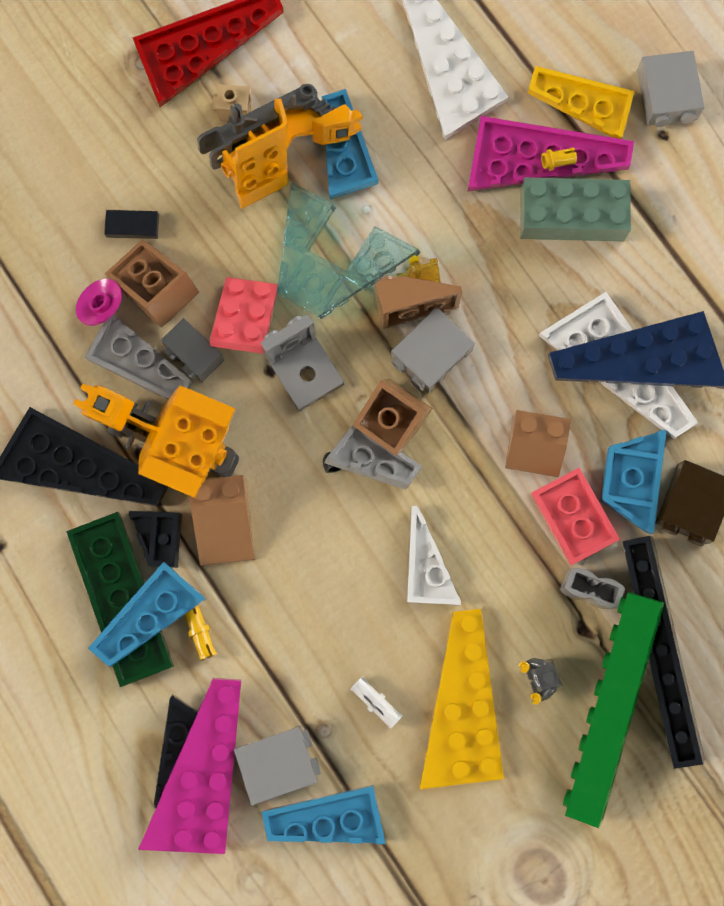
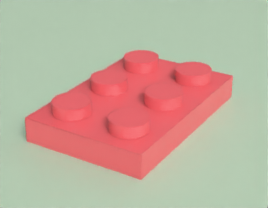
(244, 315)
(575, 516)

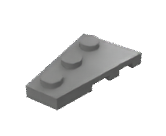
(368, 458)

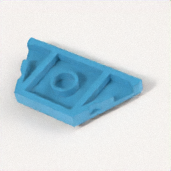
(634, 479)

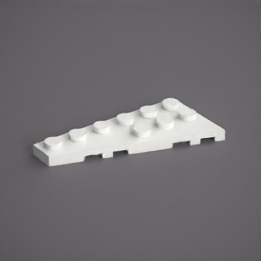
(453, 70)
(603, 319)

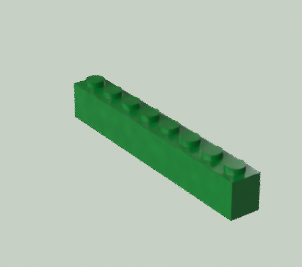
(613, 709)

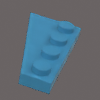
(348, 161)
(151, 610)
(332, 818)

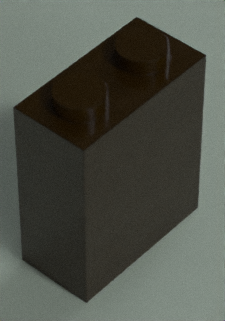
(693, 504)

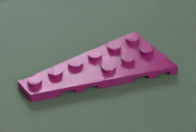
(513, 150)
(198, 792)

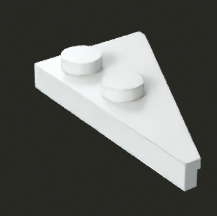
(427, 574)

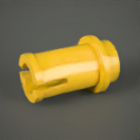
(558, 158)

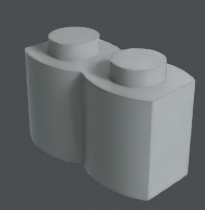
(600, 592)

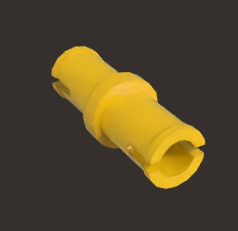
(200, 633)

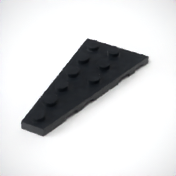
(62, 459)

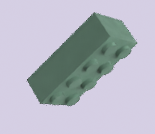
(575, 209)

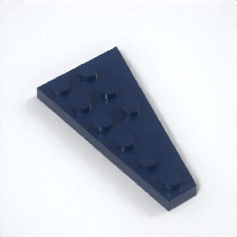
(656, 355)

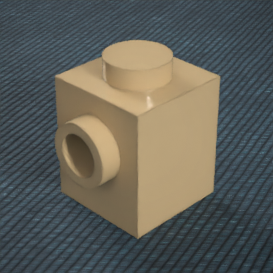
(229, 95)

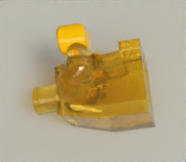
(421, 271)

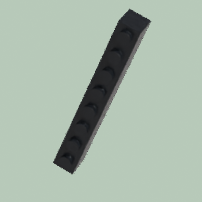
(665, 657)

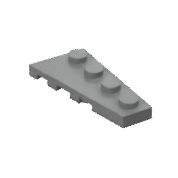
(130, 357)

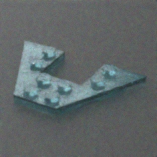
(317, 283)

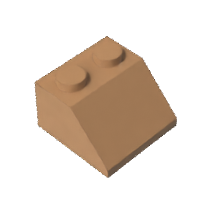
(392, 416)
(537, 443)

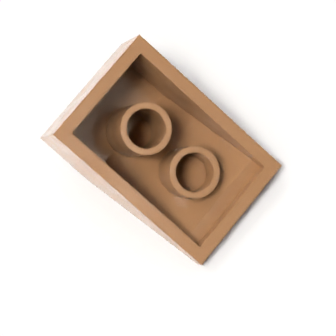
(153, 282)
(411, 299)
(223, 521)

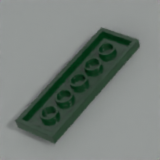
(111, 582)

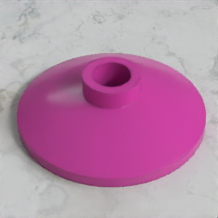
(98, 302)

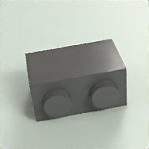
(192, 350)

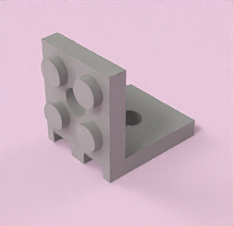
(294, 351)

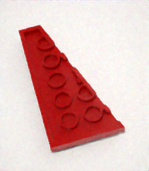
(192, 46)

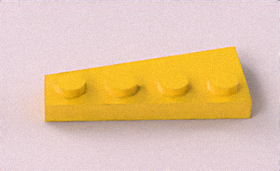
(589, 101)

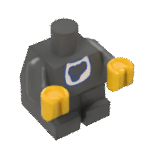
(544, 678)

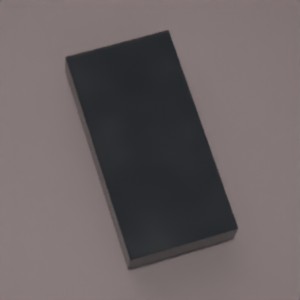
(131, 224)

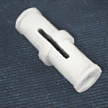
(376, 702)

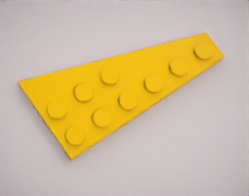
(464, 726)

